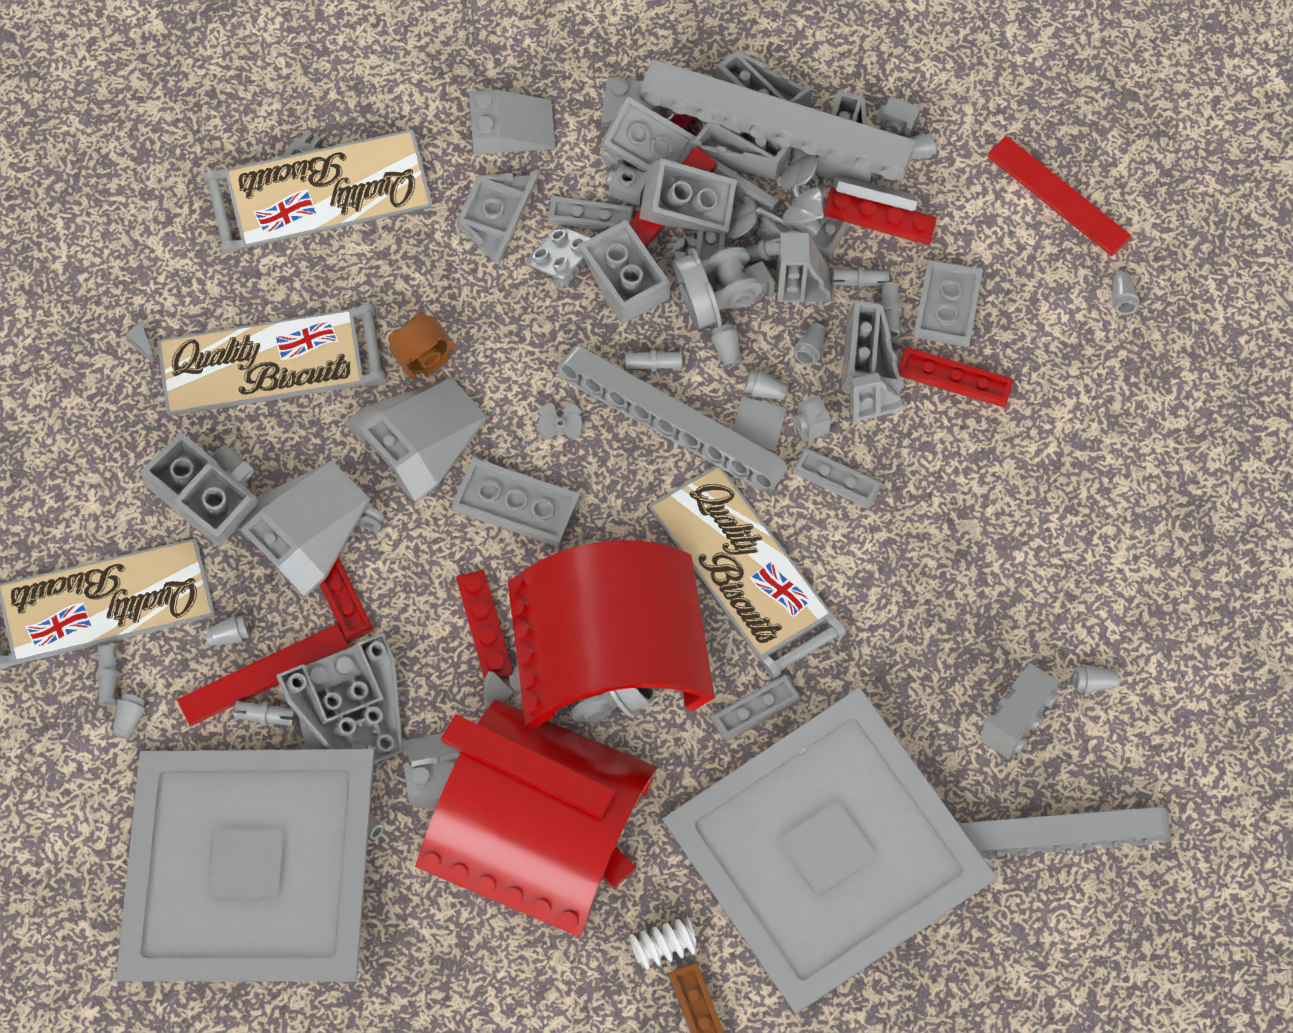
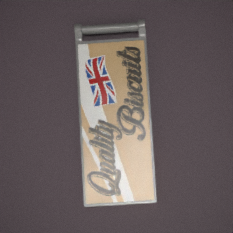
(320, 190)
(268, 361)
(745, 568)
(104, 601)

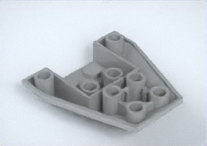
(420, 433)
(306, 524)
(349, 698)

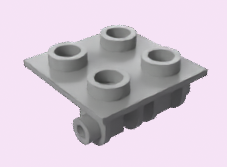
(559, 256)

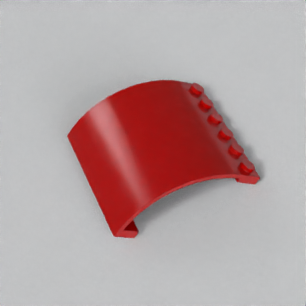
(608, 623)
(522, 842)

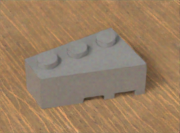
(755, 75)
(852, 108)
(742, 151)
(802, 270)
(869, 346)
(1020, 711)
(427, 782)

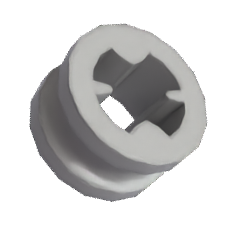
(370, 519)

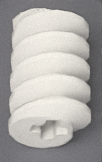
(663, 943)

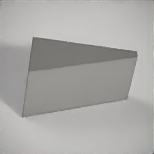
(139, 341)

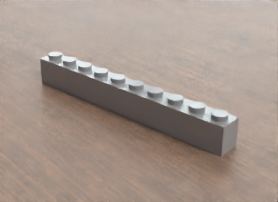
(777, 120)

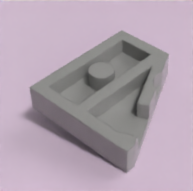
(873, 397)

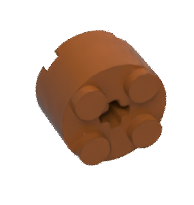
(421, 345)

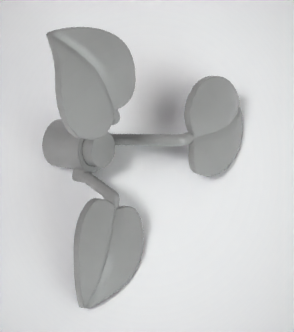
(802, 213)

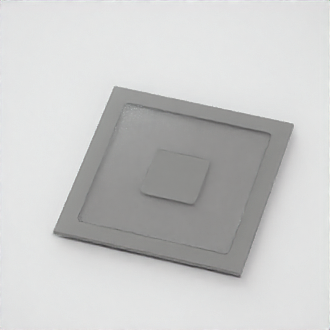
(828, 850)
(246, 866)

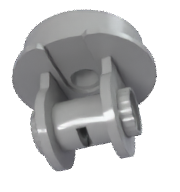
(697, 292)
(600, 706)

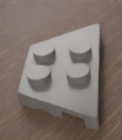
(495, 211)

